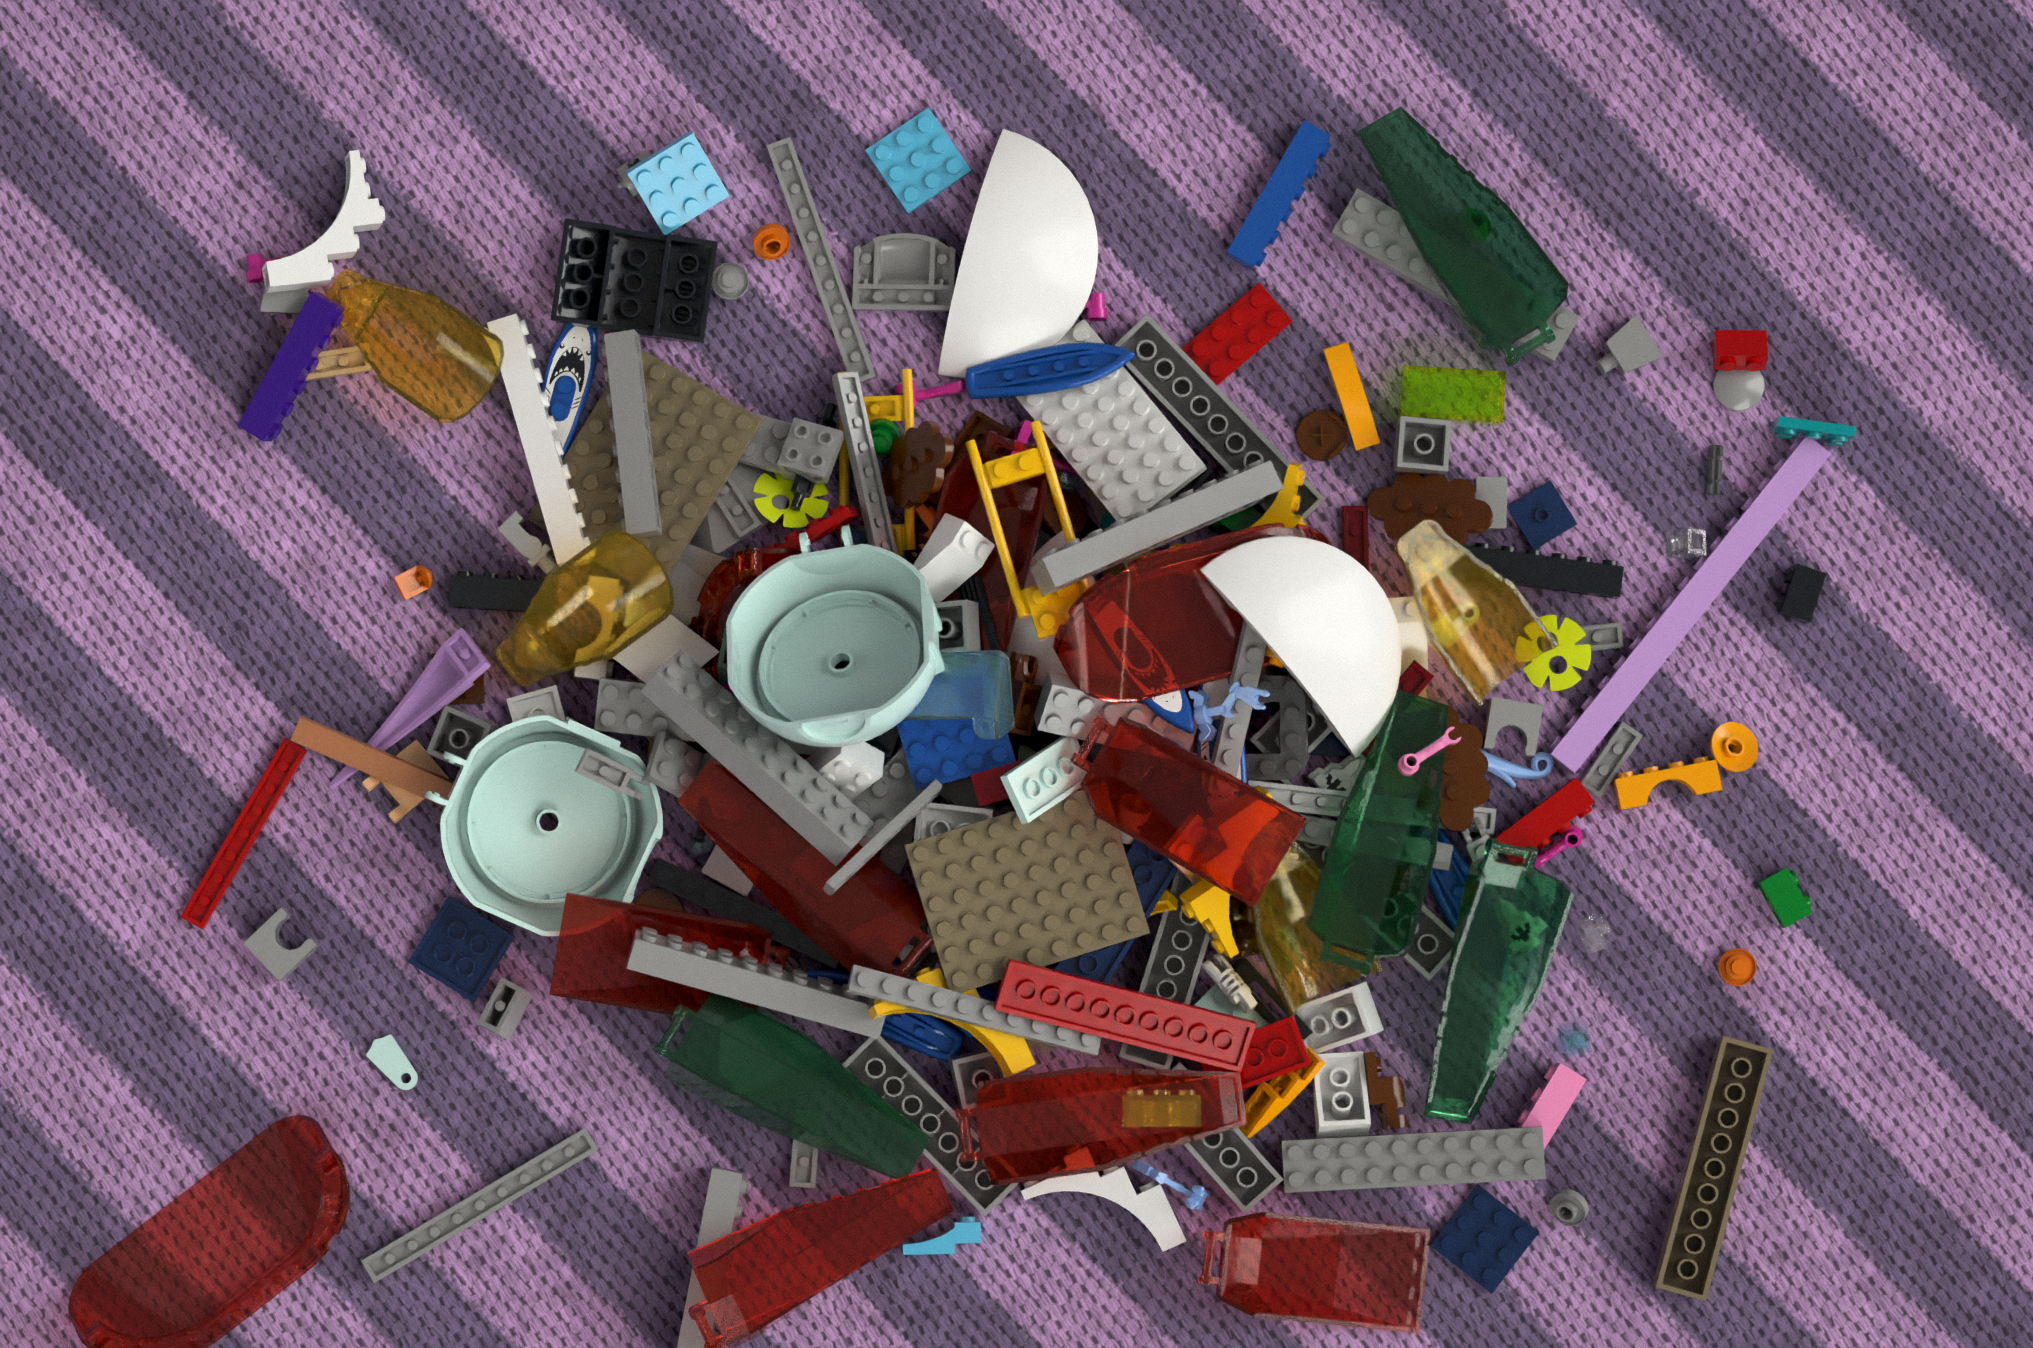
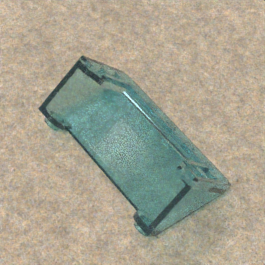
(974, 688)

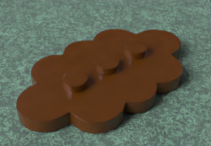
(917, 464)
(1433, 498)
(1463, 776)

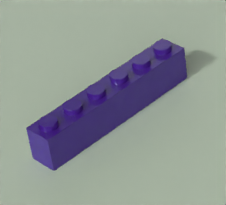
(291, 367)

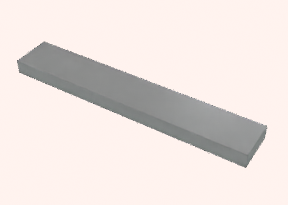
(882, 837)

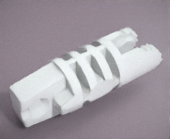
(1230, 983)

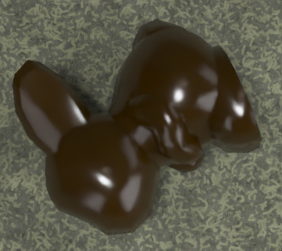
(1241, 928)

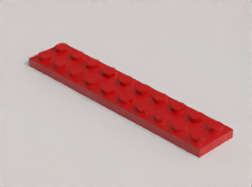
(1124, 1015)

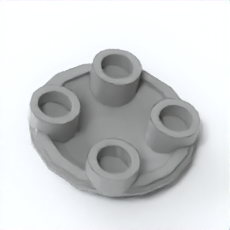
(1738, 388)

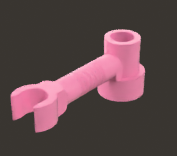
(1421, 755)

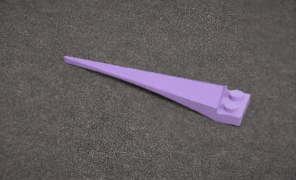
(443, 680)

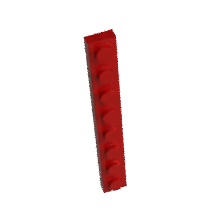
(244, 833)

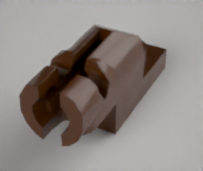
(1024, 691)
(1385, 1091)

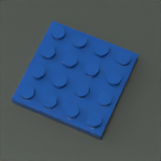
(949, 750)

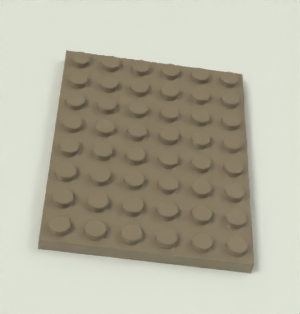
(694, 448)
(1025, 891)

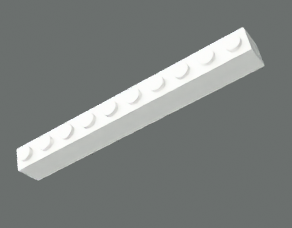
(538, 439)

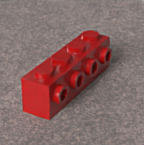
(1547, 818)

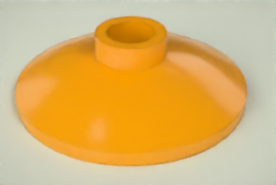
(1742, 743)

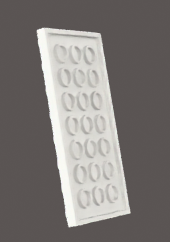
(1115, 438)

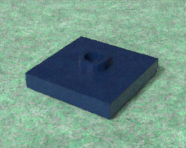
(1541, 515)

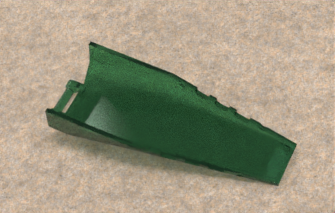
(1467, 238)
(1383, 843)
(1495, 973)
(787, 1085)

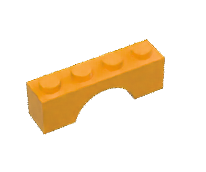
(1699, 777)

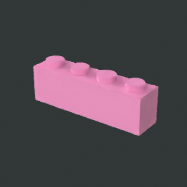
(1552, 1100)

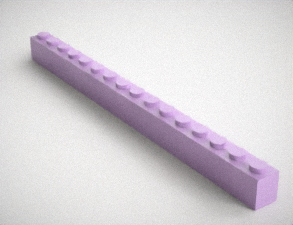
(1689, 604)

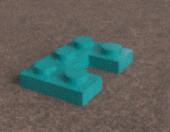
(1834, 433)

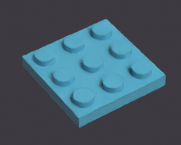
(918, 160)
(677, 183)

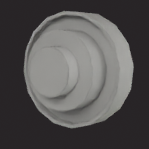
(730, 281)
(1569, 1207)

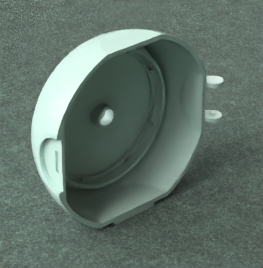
(828, 610)
(495, 832)

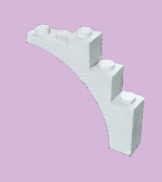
(311, 266)
(1148, 1205)

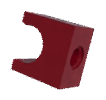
(989, 786)

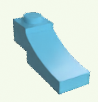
(964, 1232)

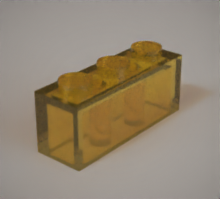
(1161, 1109)

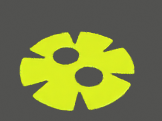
(792, 519)
(1575, 655)

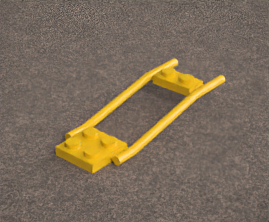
(894, 409)
(1051, 609)

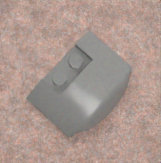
(903, 274)

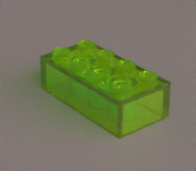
(1452, 394)

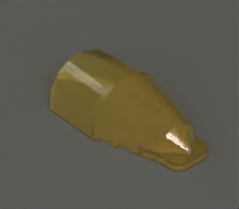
(419, 344)
(589, 609)
(1469, 611)
(1287, 943)

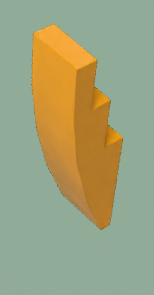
(1351, 395)
(1277, 1094)

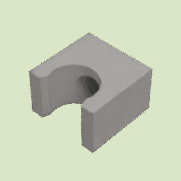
(1514, 714)
(270, 951)

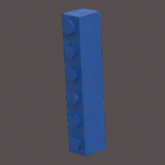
(1278, 195)

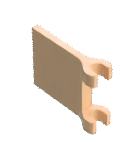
(407, 801)

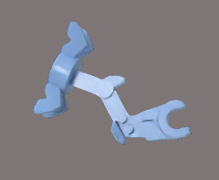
(1204, 714)
(1198, 1195)

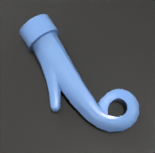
(1505, 768)

